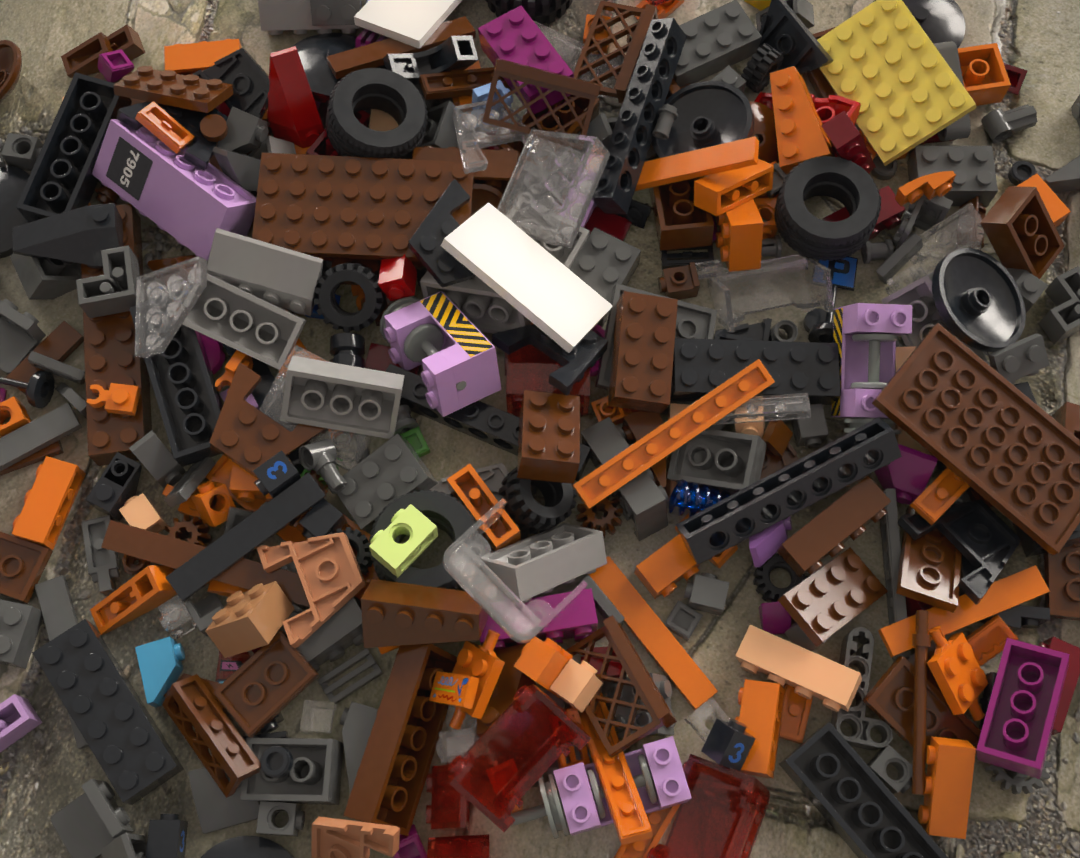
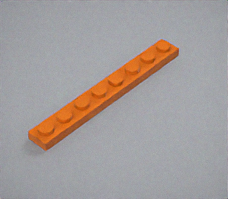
(673, 434)

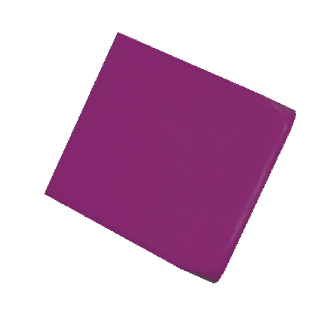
(114, 65)
(774, 618)
(411, 845)

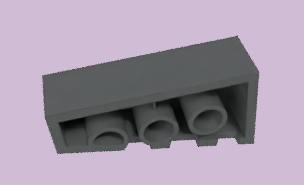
(639, 497)
(334, 636)

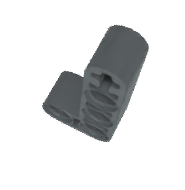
(962, 127)
(856, 715)

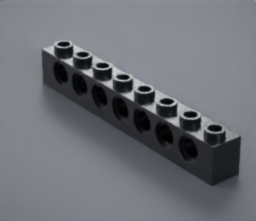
(639, 115)
(475, 420)
(789, 490)

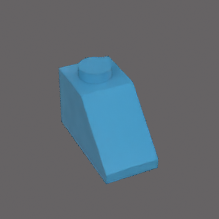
(159, 667)

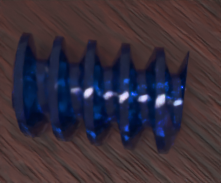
(694, 497)

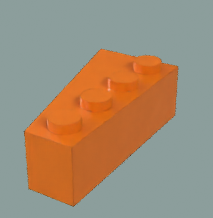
(796, 120)

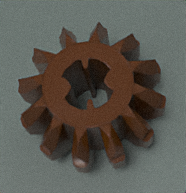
(608, 520)
(190, 527)

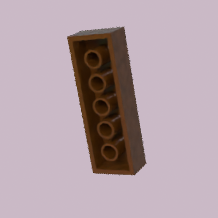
(401, 740)

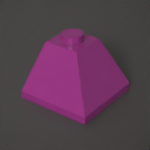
(907, 474)

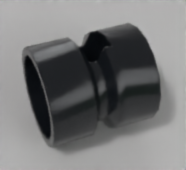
(348, 349)

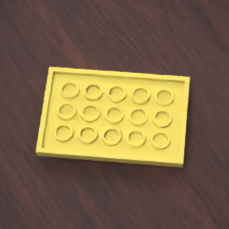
(895, 76)

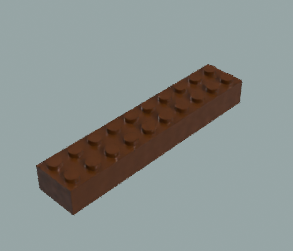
(112, 359)

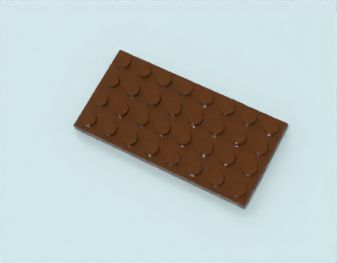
(350, 203)
(988, 436)

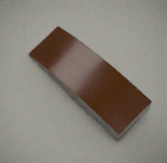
(85, 57)

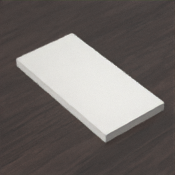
(405, 20)
(527, 276)

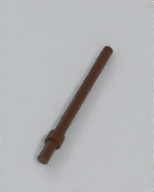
(921, 642)

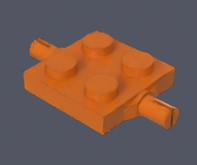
(481, 663)
(957, 673)

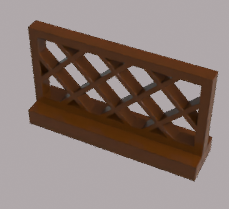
(633, 48)
(544, 79)
(640, 679)

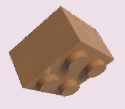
(249, 619)

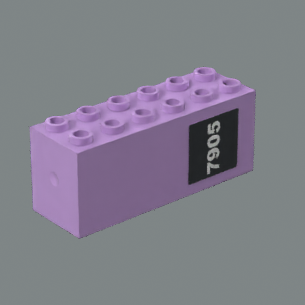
(171, 189)

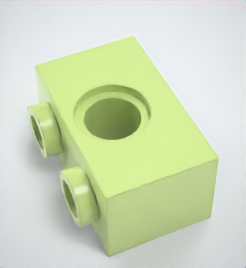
(398, 556)

